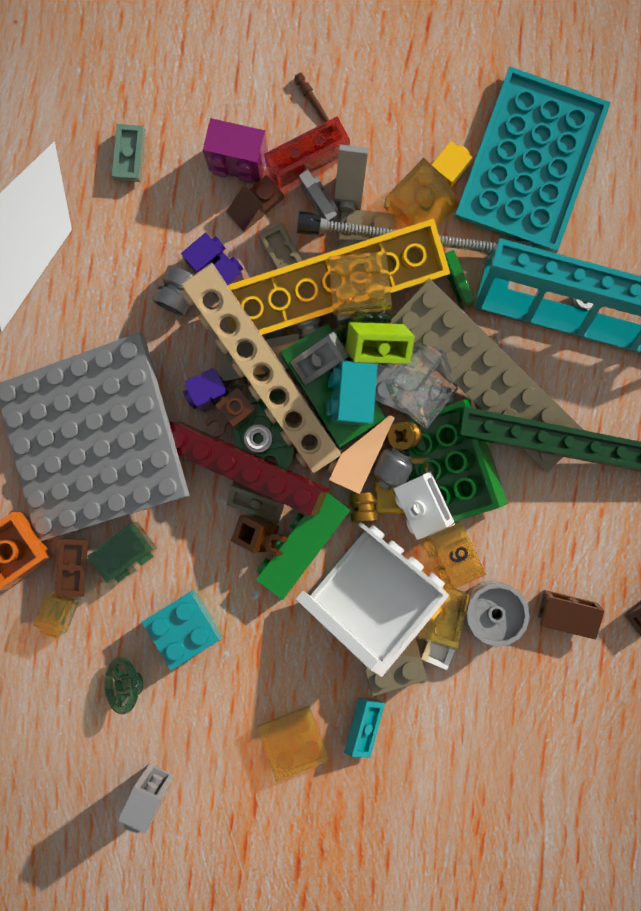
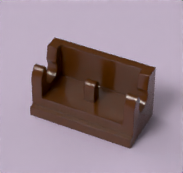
(71, 567)
(570, 614)

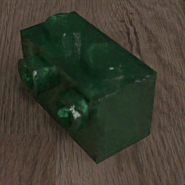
(122, 553)

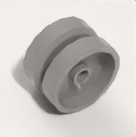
(507, 624)

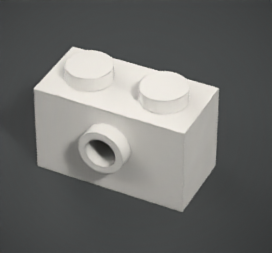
(423, 506)

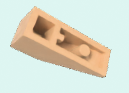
(356, 462)

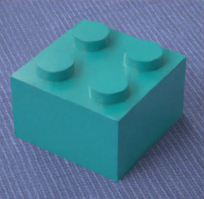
(352, 393)
(182, 629)

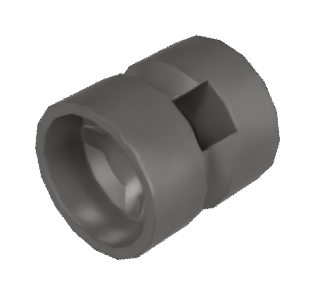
(170, 294)

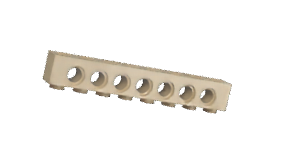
(314, 455)

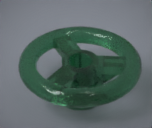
(125, 685)

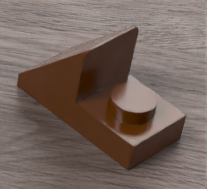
(254, 203)

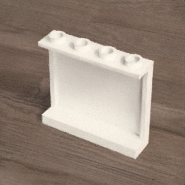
(375, 600)

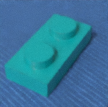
(364, 727)

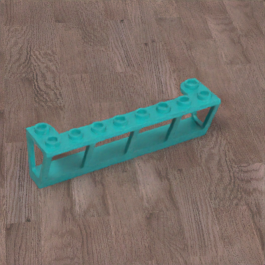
(567, 278)

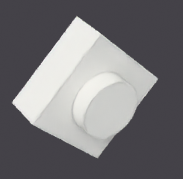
(437, 655)

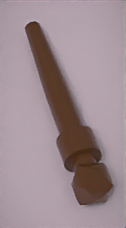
(306, 89)

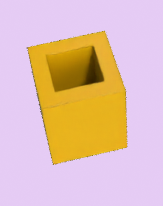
(452, 162)

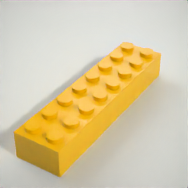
(304, 288)

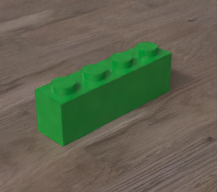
(301, 548)

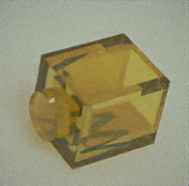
(55, 614)

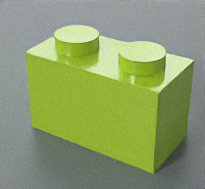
(379, 343)

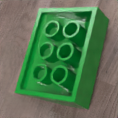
(459, 465)

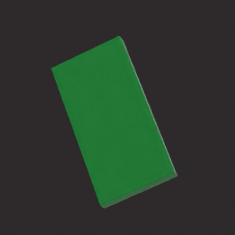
(318, 391)

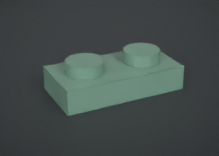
(128, 153)

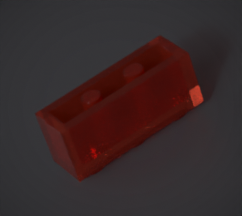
(306, 152)

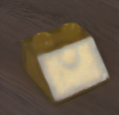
(421, 196)

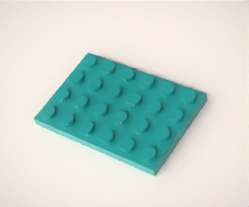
(532, 160)

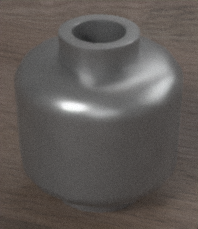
(392, 468)

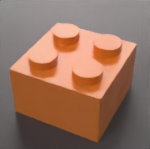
(19, 550)

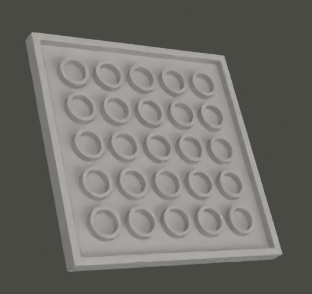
(91, 438)

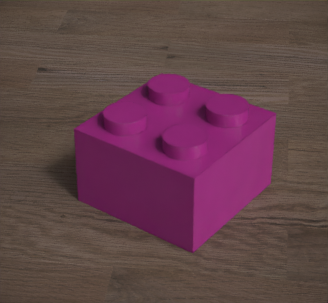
(235, 150)

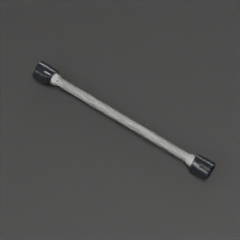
(313, 224)

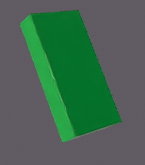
(458, 281)

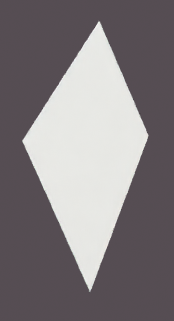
(31, 229)

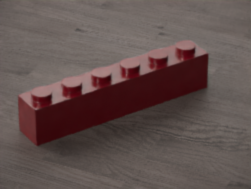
(248, 469)

